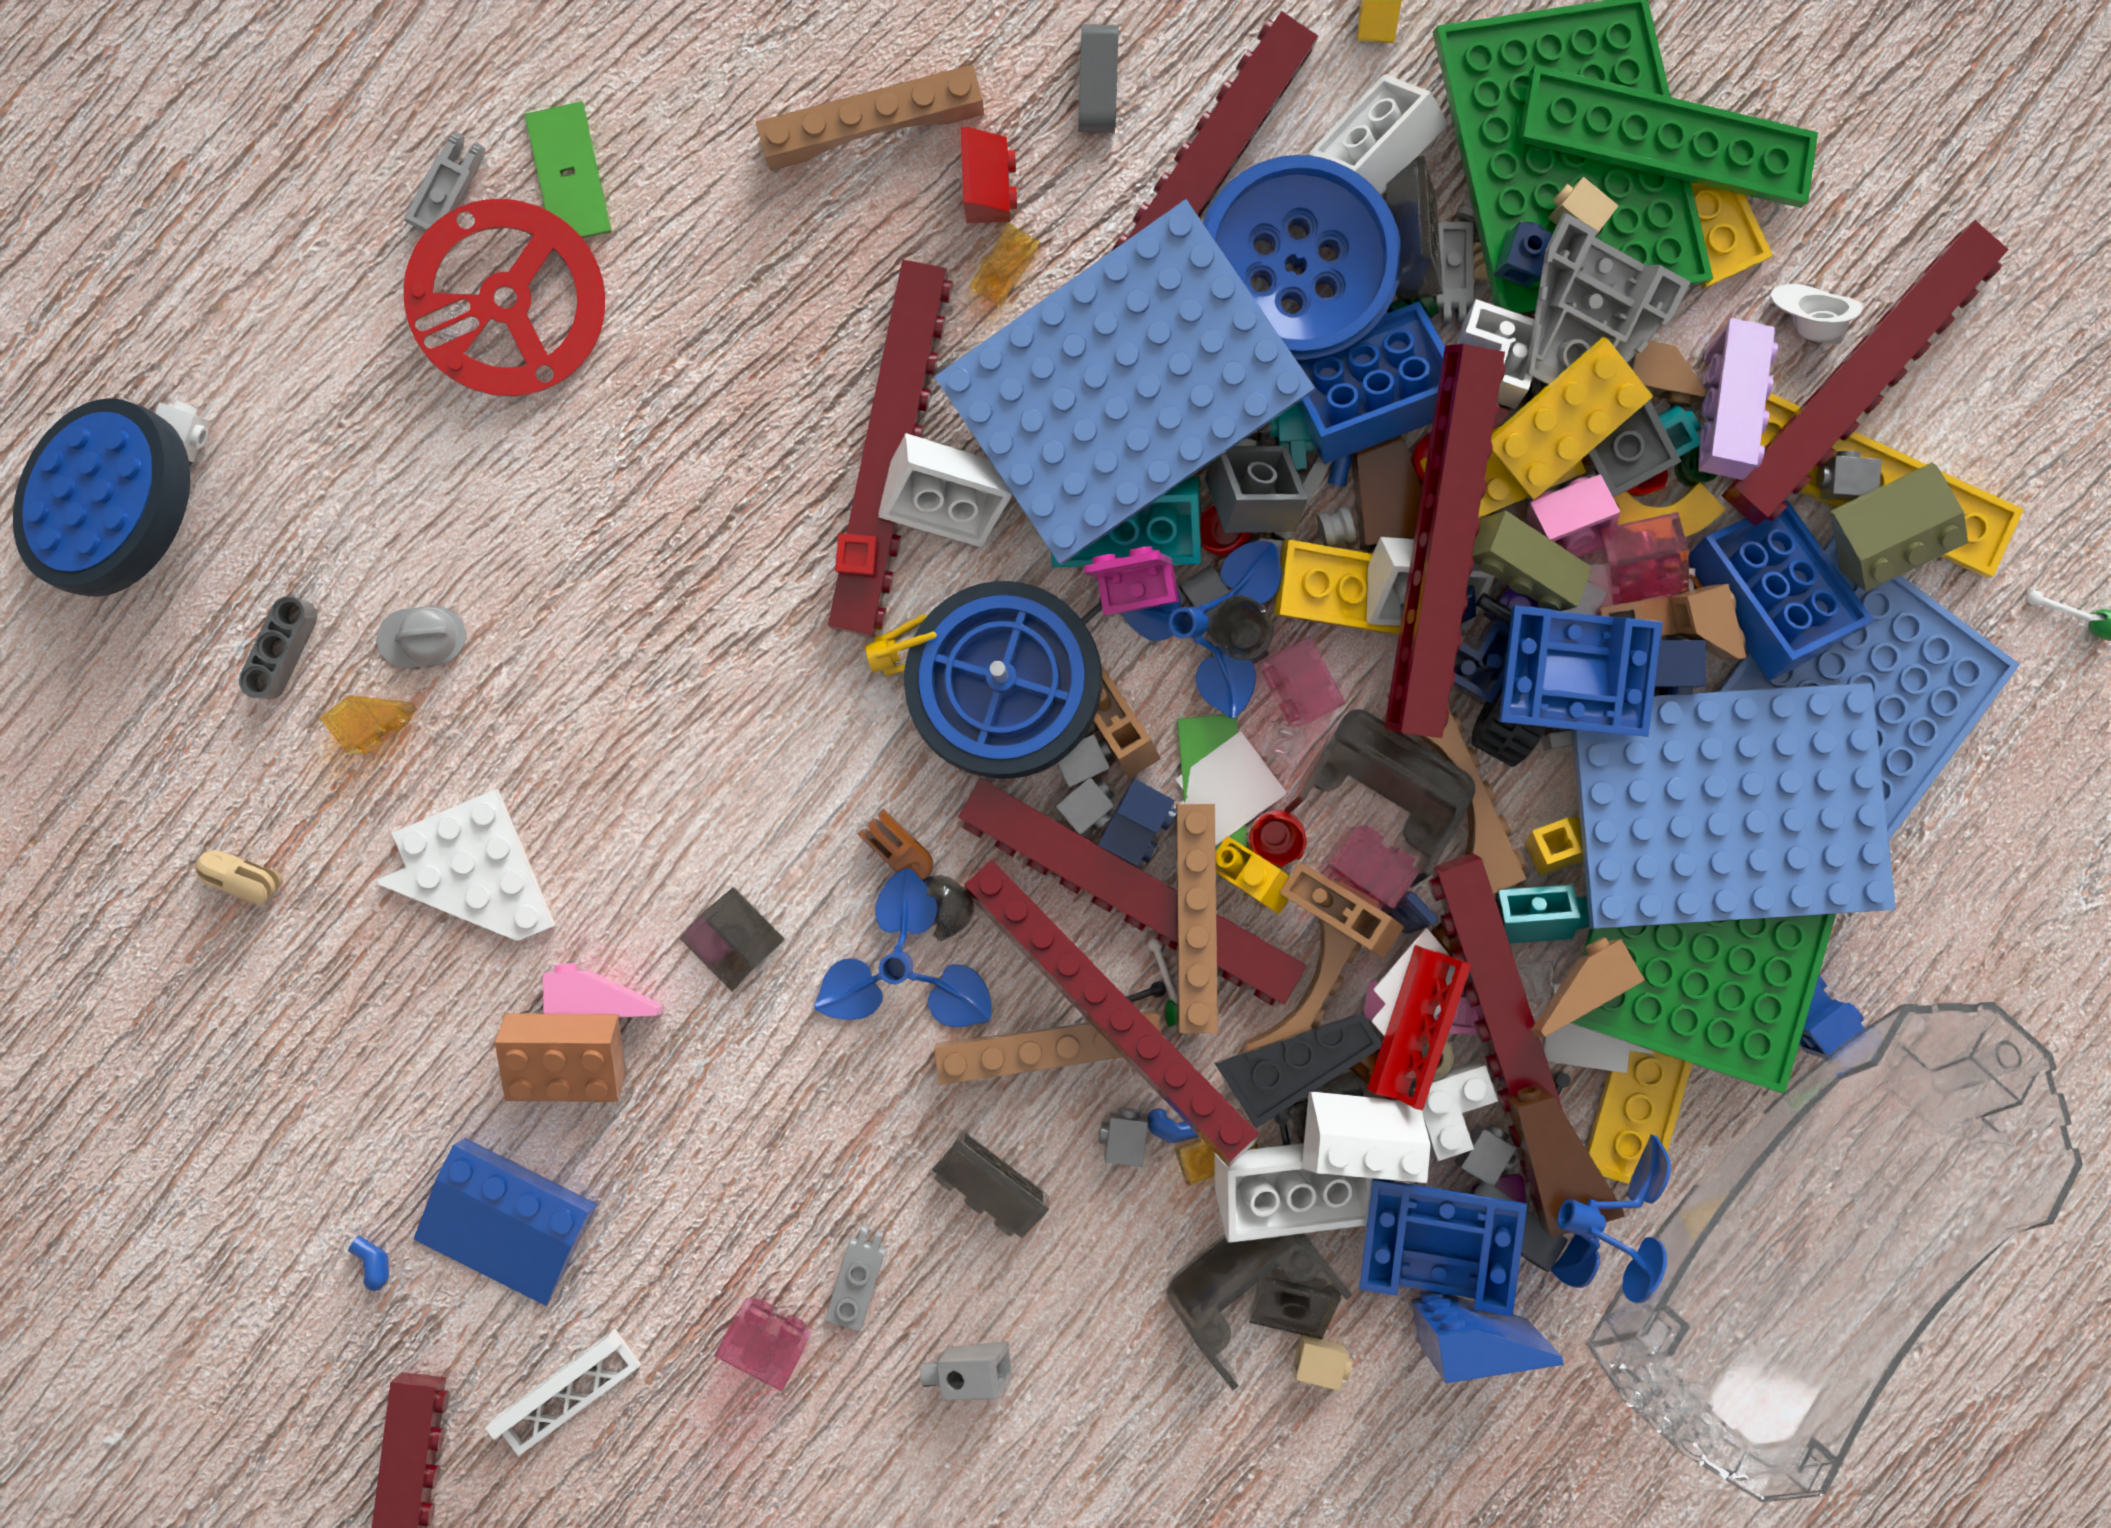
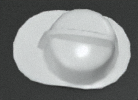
(1817, 313)

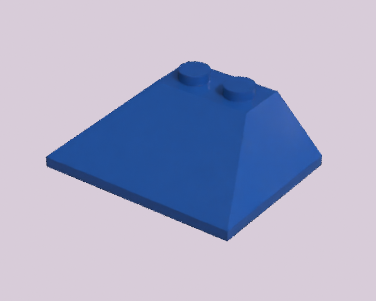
(1580, 671)
(1443, 1244)

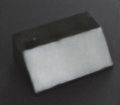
(1415, 211)
(990, 1185)

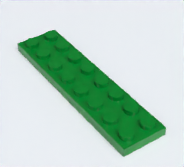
(1668, 136)

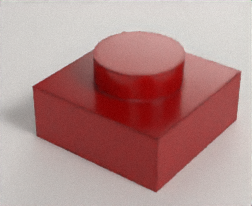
(856, 554)

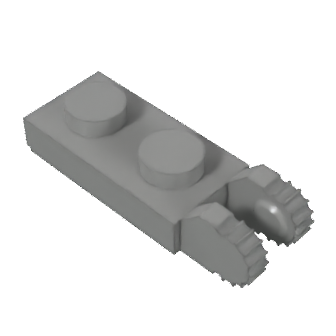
(444, 183)

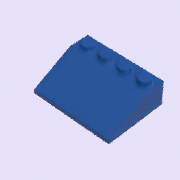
(1375, 386)
(1784, 590)
(503, 1220)
(1475, 1342)

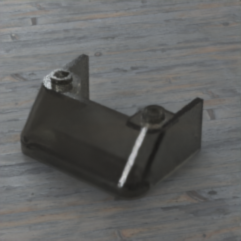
(1400, 771)
(1226, 1273)

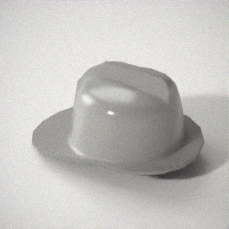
(421, 637)

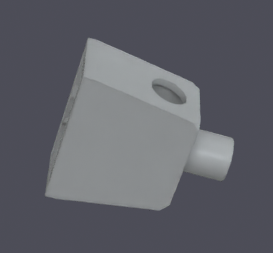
(970, 1371)

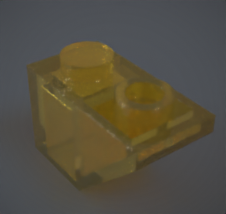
(362, 721)

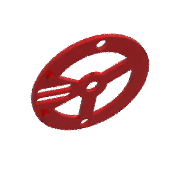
(548, 234)

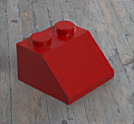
(986, 176)

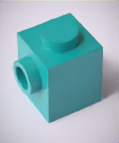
(1681, 428)

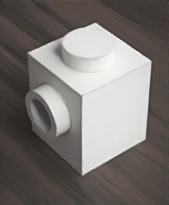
(188, 425)

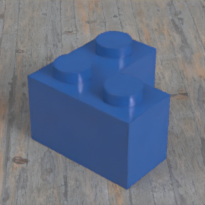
(1828, 1023)

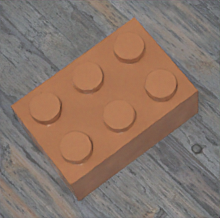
(560, 1057)

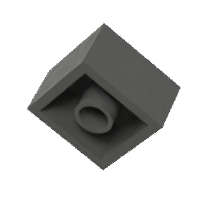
(1256, 489)

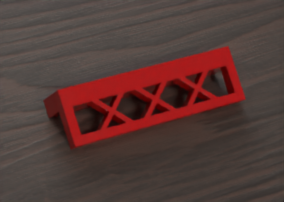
(1414, 1024)

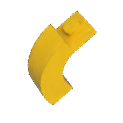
(1695, 508)

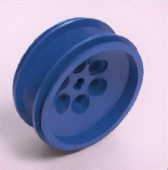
(1336, 212)

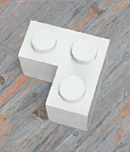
(1503, 331)
(1458, 1092)

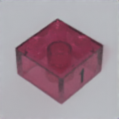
(1646, 558)
(1302, 683)
(1371, 866)
(764, 1343)

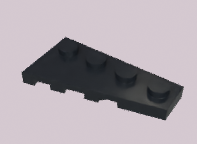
(1286, 1070)

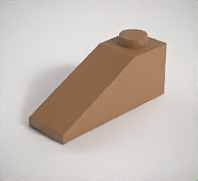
(1123, 730)
(1342, 910)
(1592, 981)

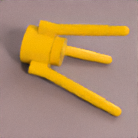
(886, 651)

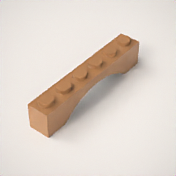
(922, 101)
(1485, 828)
(1196, 918)
(1334, 953)
(1024, 1052)

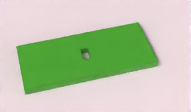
(564, 143)
(1199, 738)

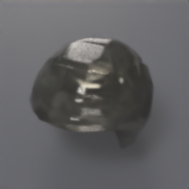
(1242, 627)
(954, 905)

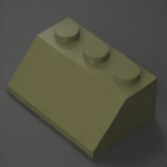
(1898, 527)
(1530, 562)

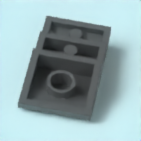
(1633, 451)

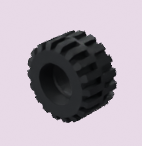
(1504, 740)

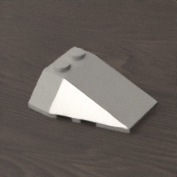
(1594, 294)

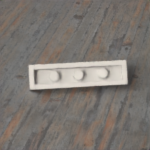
(553, 1387)

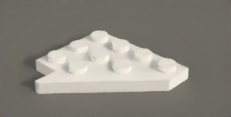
(472, 868)

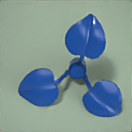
(1221, 680)
(851, 990)
(1648, 1264)

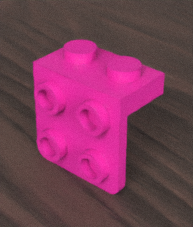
(1134, 581)

